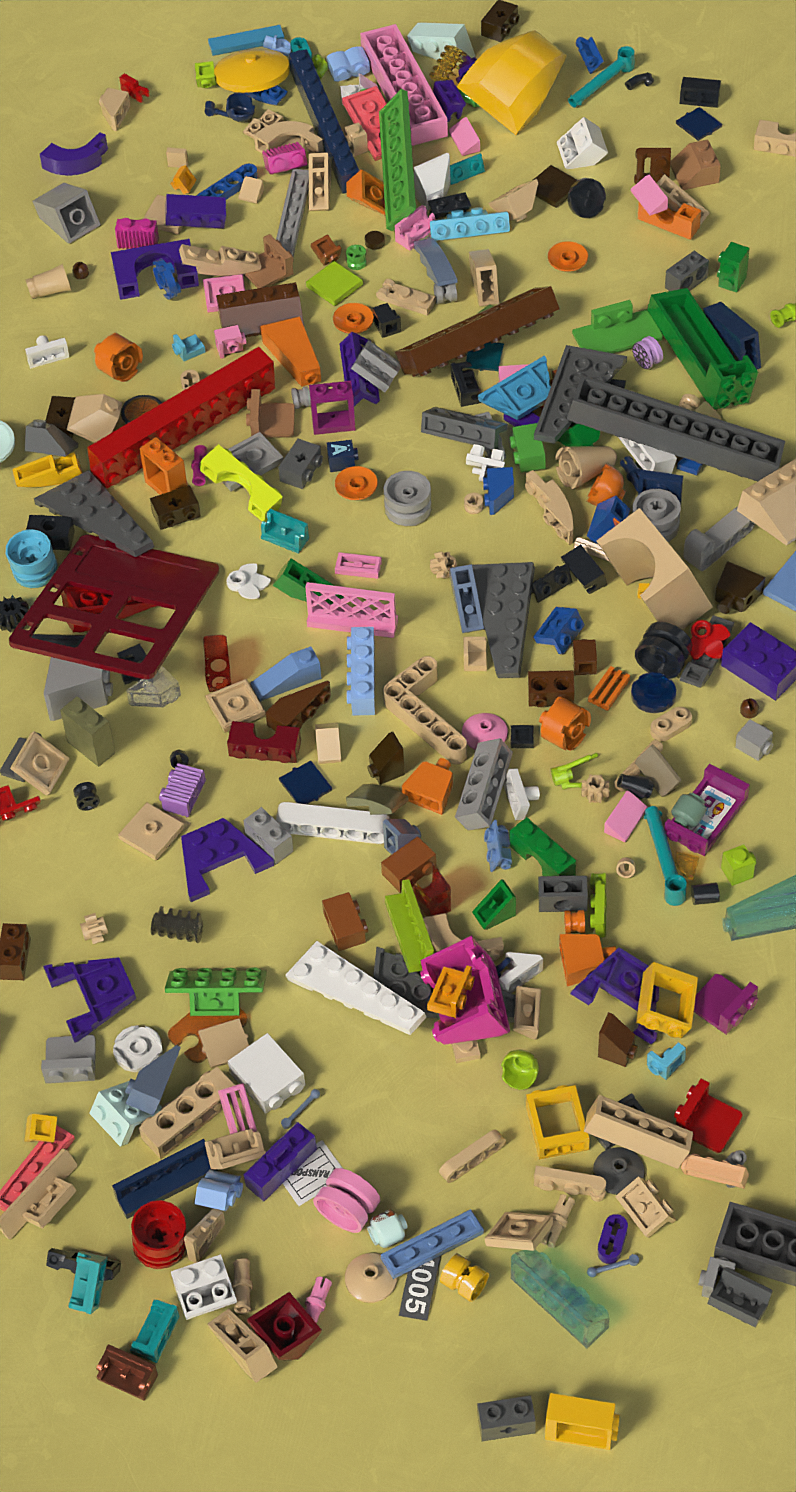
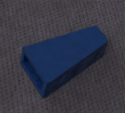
(735, 333)

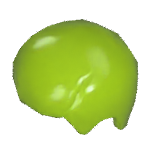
(520, 1069)

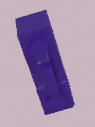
(280, 1161)

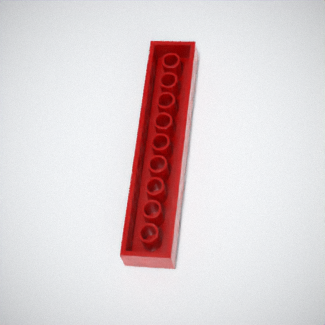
(182, 416)

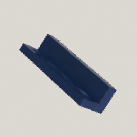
(163, 1178)

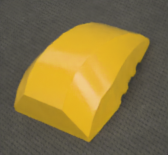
(514, 78)

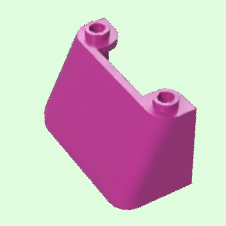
(484, 1008)

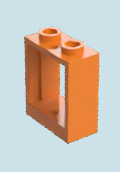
(162, 470)

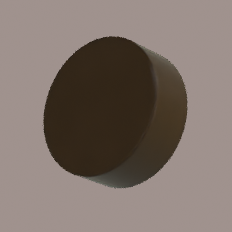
(374, 240)

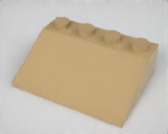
(773, 503)

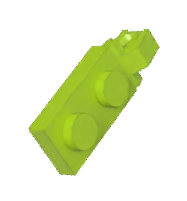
(599, 902)

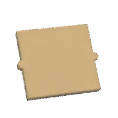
(223, 1042)

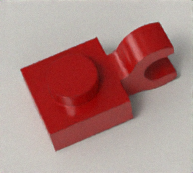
(132, 86)

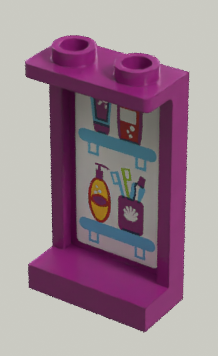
(722, 799)

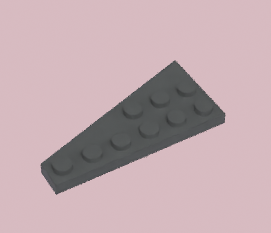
(573, 364)
(96, 512)
(504, 605)
(393, 974)

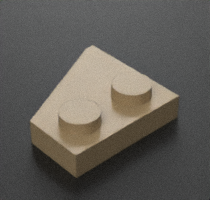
(203, 1235)

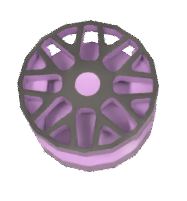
(648, 352)

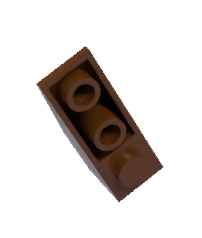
(298, 707)

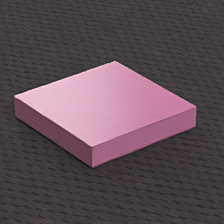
(219, 286)

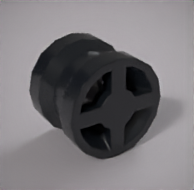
(86, 796)

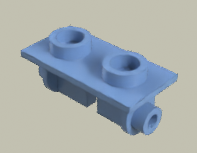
(497, 838)

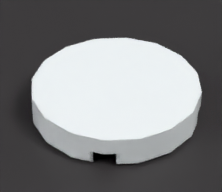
(137, 1048)

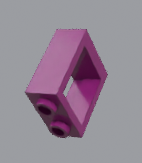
(332, 421)

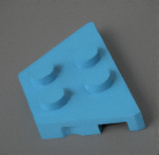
(520, 391)

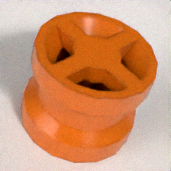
(574, 921)

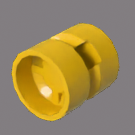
(461, 1276)

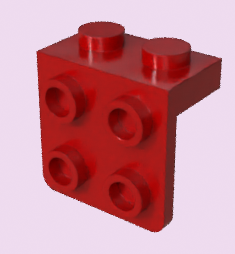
(707, 1117)

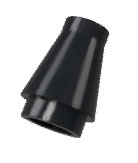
(637, 785)

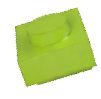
(205, 74)

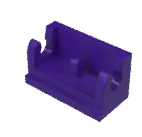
(449, 98)

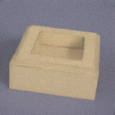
(176, 157)

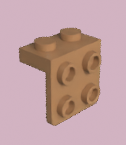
(275, 264)
(269, 418)

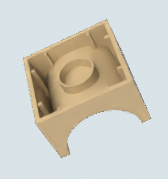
(642, 552)

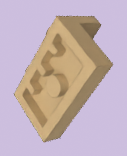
(645, 1206)

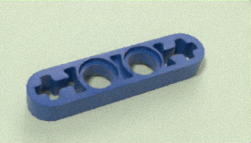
(239, 174)

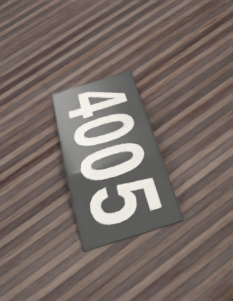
(419, 1290)

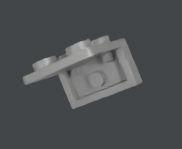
(69, 1060)

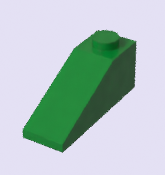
(293, 581)

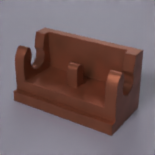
(126, 1372)

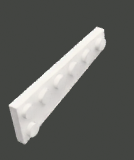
(340, 980)

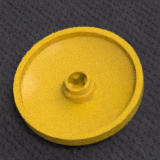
(252, 70)

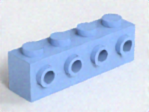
(362, 671)

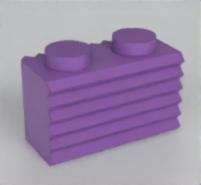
(182, 789)

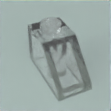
(155, 691)

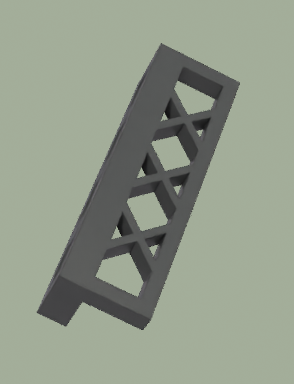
(462, 427)

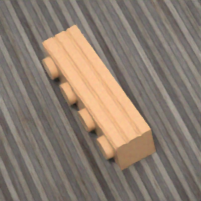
(715, 1171)

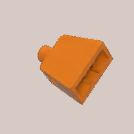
(430, 785)
(581, 955)

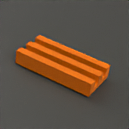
(599, 687)

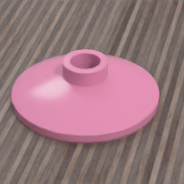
(474, 731)

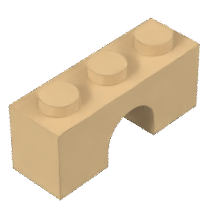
(771, 140)

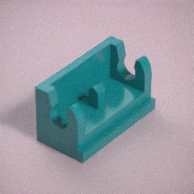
(285, 531)
(88, 1282)
(155, 1331)

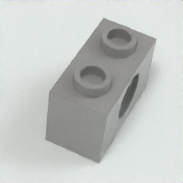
(268, 835)

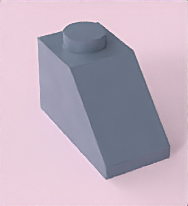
(398, 833)

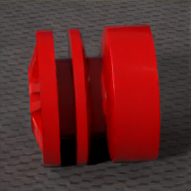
(156, 1221)

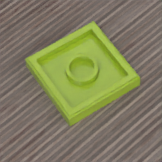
(334, 283)

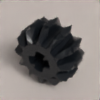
(12, 612)

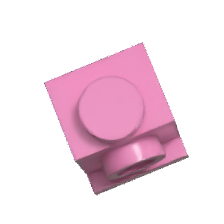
(229, 340)

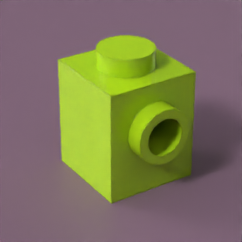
(738, 864)

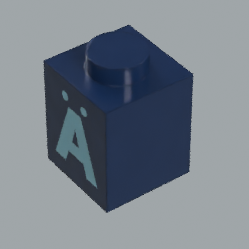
(341, 455)

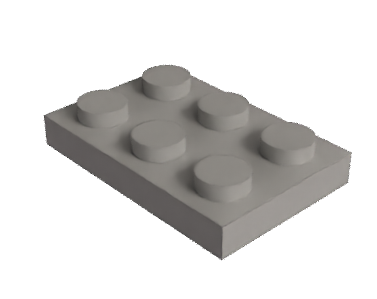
(257, 454)

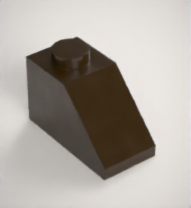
(387, 760)

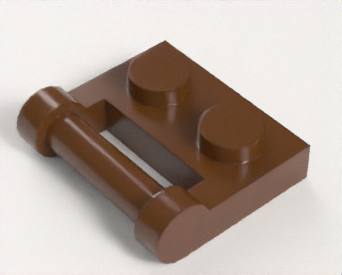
(659, 163)

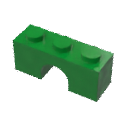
(530, 841)

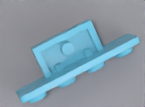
(468, 224)

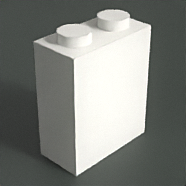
(267, 1073)

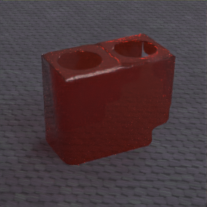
(216, 648)
(436, 897)

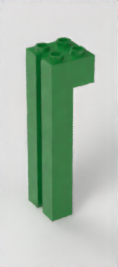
(702, 350)

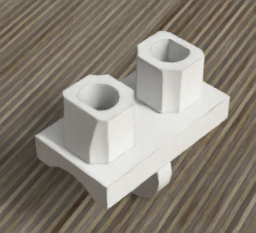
(476, 459)

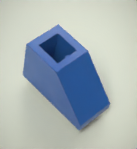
(500, 488)
(603, 517)

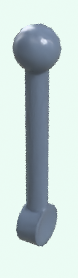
(286, 1122)
(633, 1261)

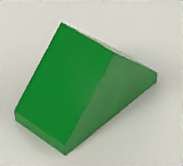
(496, 906)

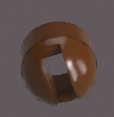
(80, 270)
(745, 708)

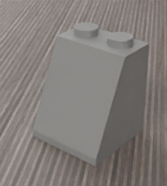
(67, 211)
(69, 680)

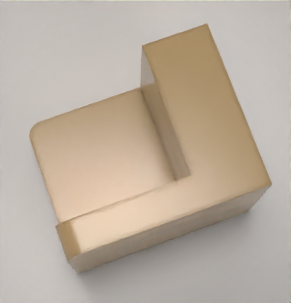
(475, 654)

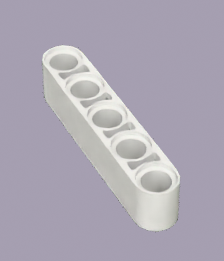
(331, 822)

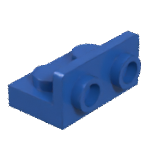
(560, 628)

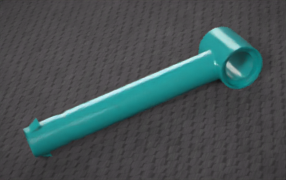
(624, 63)
(674, 884)

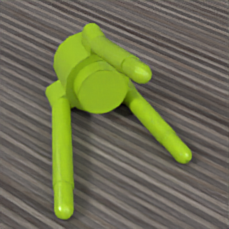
(563, 773)

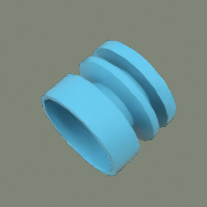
(31, 558)

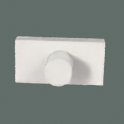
(46, 351)
(518, 794)

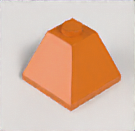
(366, 191)

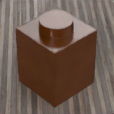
(584, 657)

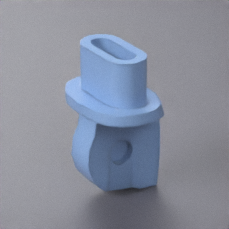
(280, 45)

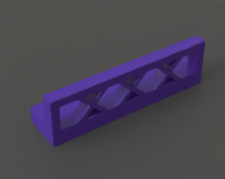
(350, 350)

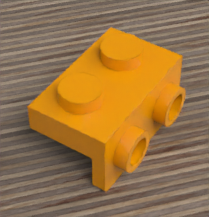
(451, 991)

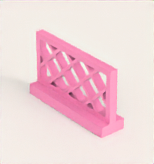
(342, 619)

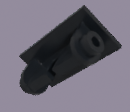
(441, 206)
(551, 582)

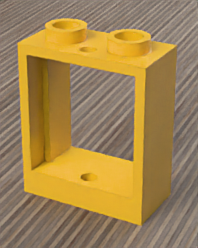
(674, 981)
(562, 1143)
(581, 1421)

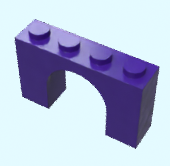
(131, 262)

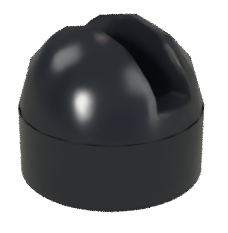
(173, 759)

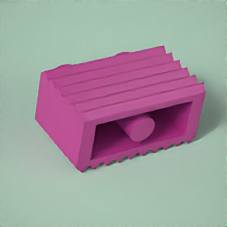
(284, 158)
(136, 233)

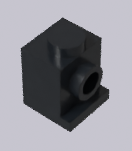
(386, 320)

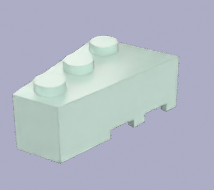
(431, 38)

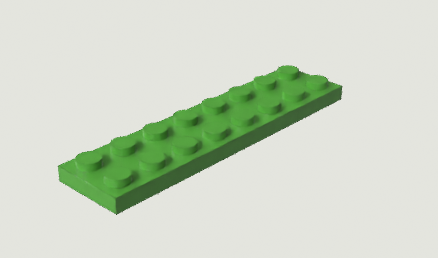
(397, 159)

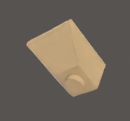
(516, 201)
(94, 416)

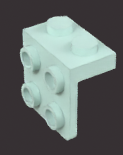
(115, 1115)

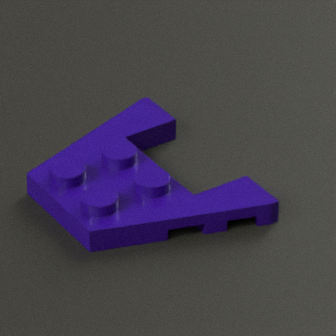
(214, 847)
(622, 978)
(102, 986)

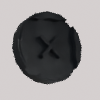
(586, 197)

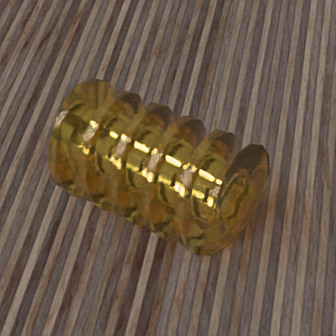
(447, 63)

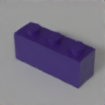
(195, 211)

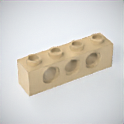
(164, 1140)

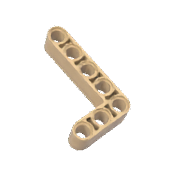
(402, 701)

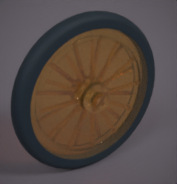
(138, 406)

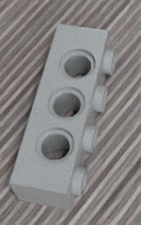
(484, 784)

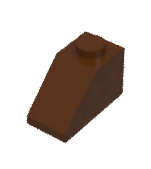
(616, 1041)

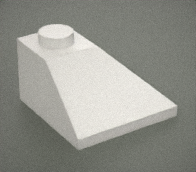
(432, 179)

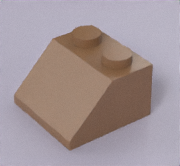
(696, 165)

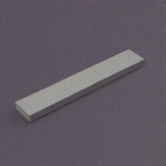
(293, 209)

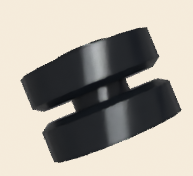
(663, 649)

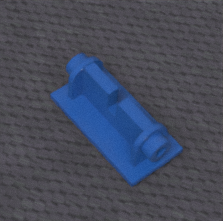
(589, 53)

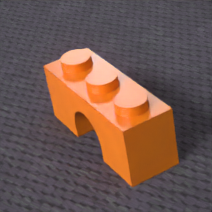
(683, 222)

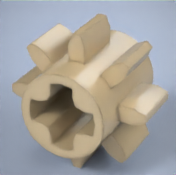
(441, 564)
(595, 788)
(94, 928)

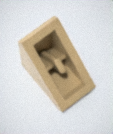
(328, 743)

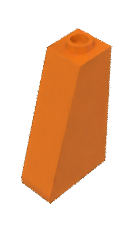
(292, 348)

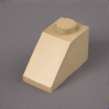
(114, 106)

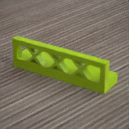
(409, 927)

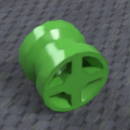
(356, 257)

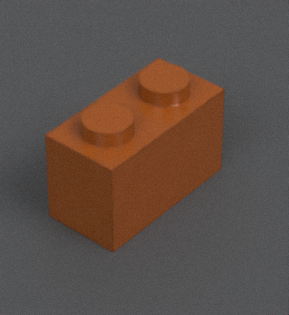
(409, 862)
(344, 922)

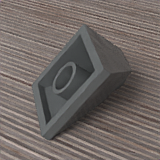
(48, 439)

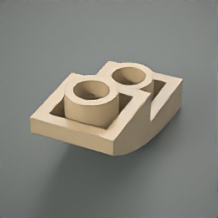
(266, 119)

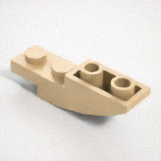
(220, 263)
(555, 505)

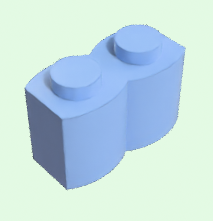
(348, 63)
(218, 1190)

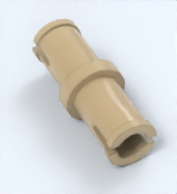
(560, 1217)
(242, 1285)

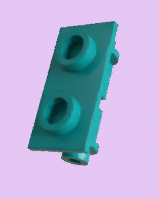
(466, 168)

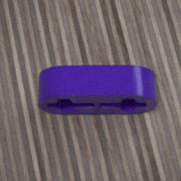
(607, 1237)

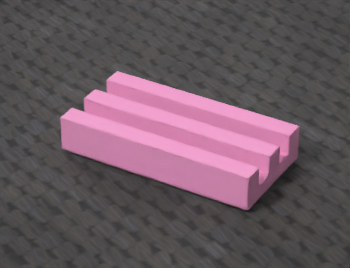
(358, 568)
(227, 1110)

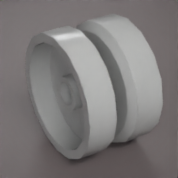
(407, 498)
(661, 509)

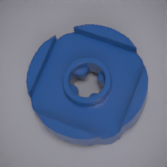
(164, 277)

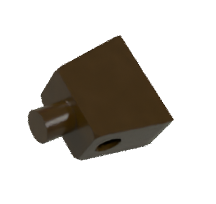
(738, 588)

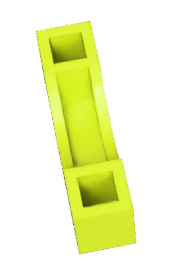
(222, 466)

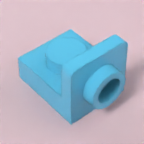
(188, 347)
(668, 1063)

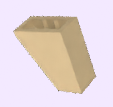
(484, 277)

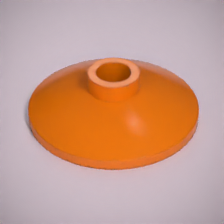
(567, 256)
(353, 318)
(356, 483)

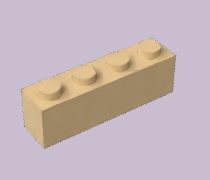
(638, 1131)

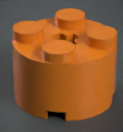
(118, 357)
(564, 724)

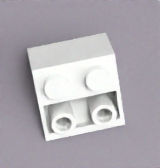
(582, 145)
(203, 1287)

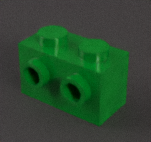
(733, 266)

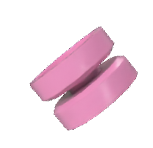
(346, 1200)

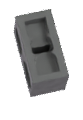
(687, 272)

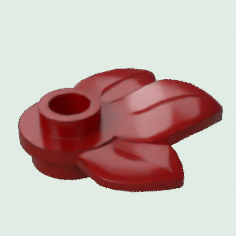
(710, 642)

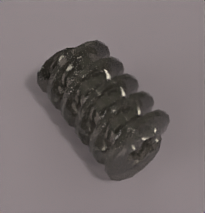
(177, 925)

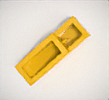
(47, 471)

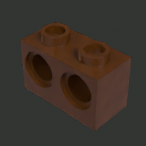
(548, 685)
(14, 951)

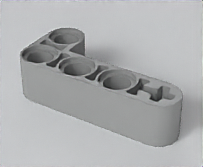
(706, 548)

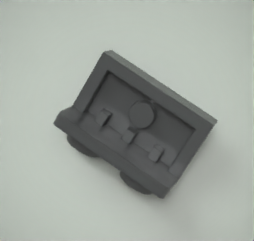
(740, 1297)

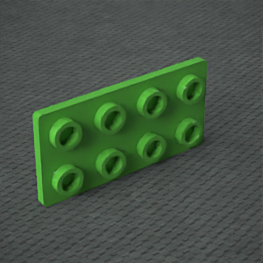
(616, 328)
(215, 990)

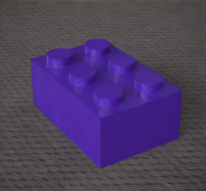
(761, 661)

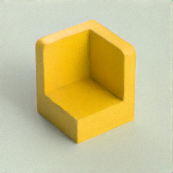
(40, 1128)

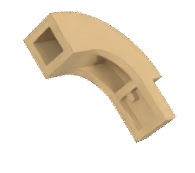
(288, 132)
(442, 937)

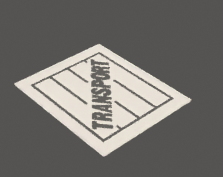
(311, 1175)

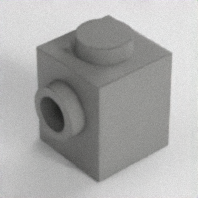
(754, 740)

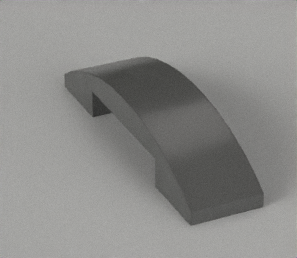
(699, 670)

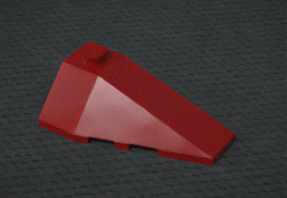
(94, 603)

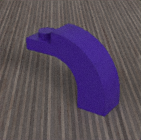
(74, 161)

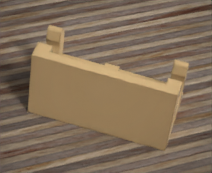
(234, 1149)

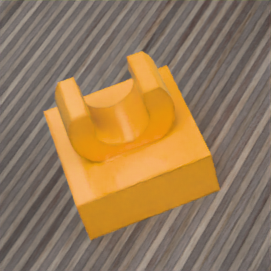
(183, 180)

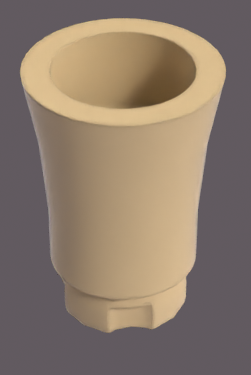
(48, 282)

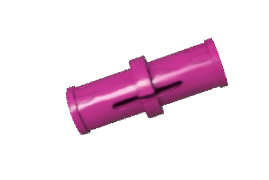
(200, 452)

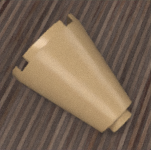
(582, 463)

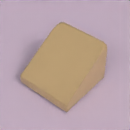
(251, 189)

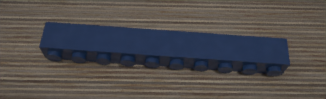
(323, 117)

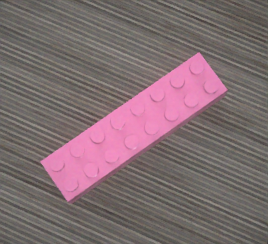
(396, 70)

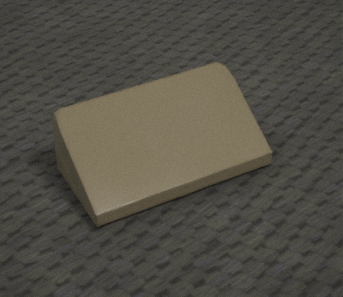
(658, 770)

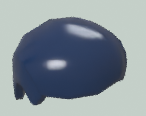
(240, 107)

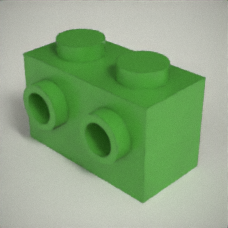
(528, 452)

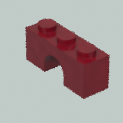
(281, 747)

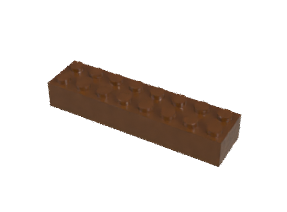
(477, 330)

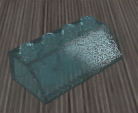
(559, 1296)

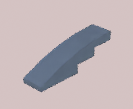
(435, 261)

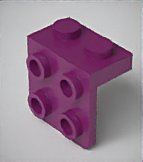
(724, 1003)

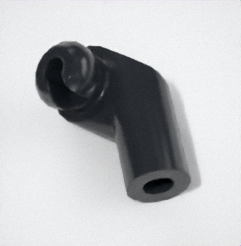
(638, 79)

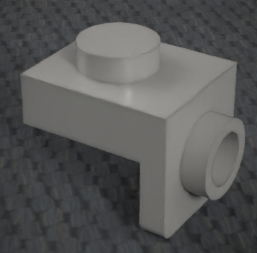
(709, 1277)

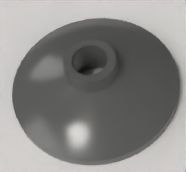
(618, 1179)

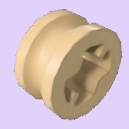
(473, 497)

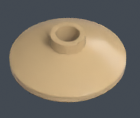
(369, 1288)

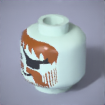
(387, 1228)

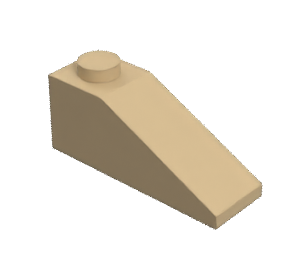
(319, 181)
(677, 197)
(243, 1345)

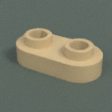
(672, 723)

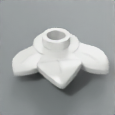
(247, 581)

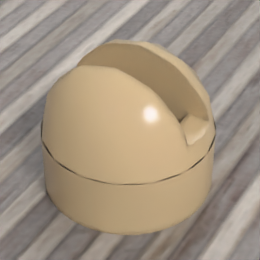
(621, 867)

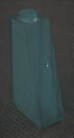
(764, 912)

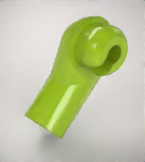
(320, 65)

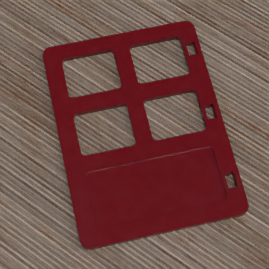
(149, 578)

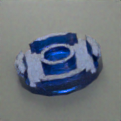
(653, 692)

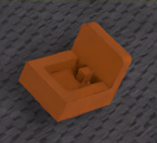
(326, 250)

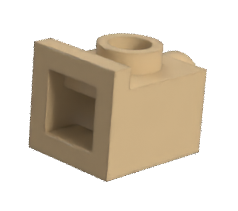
(356, 139)

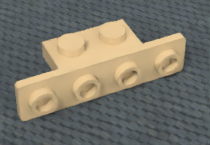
(42, 1196)

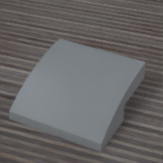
(376, 366)

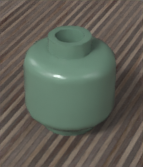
(689, 810)

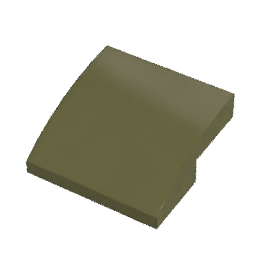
(378, 798)

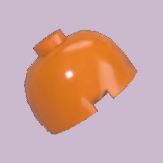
(606, 486)

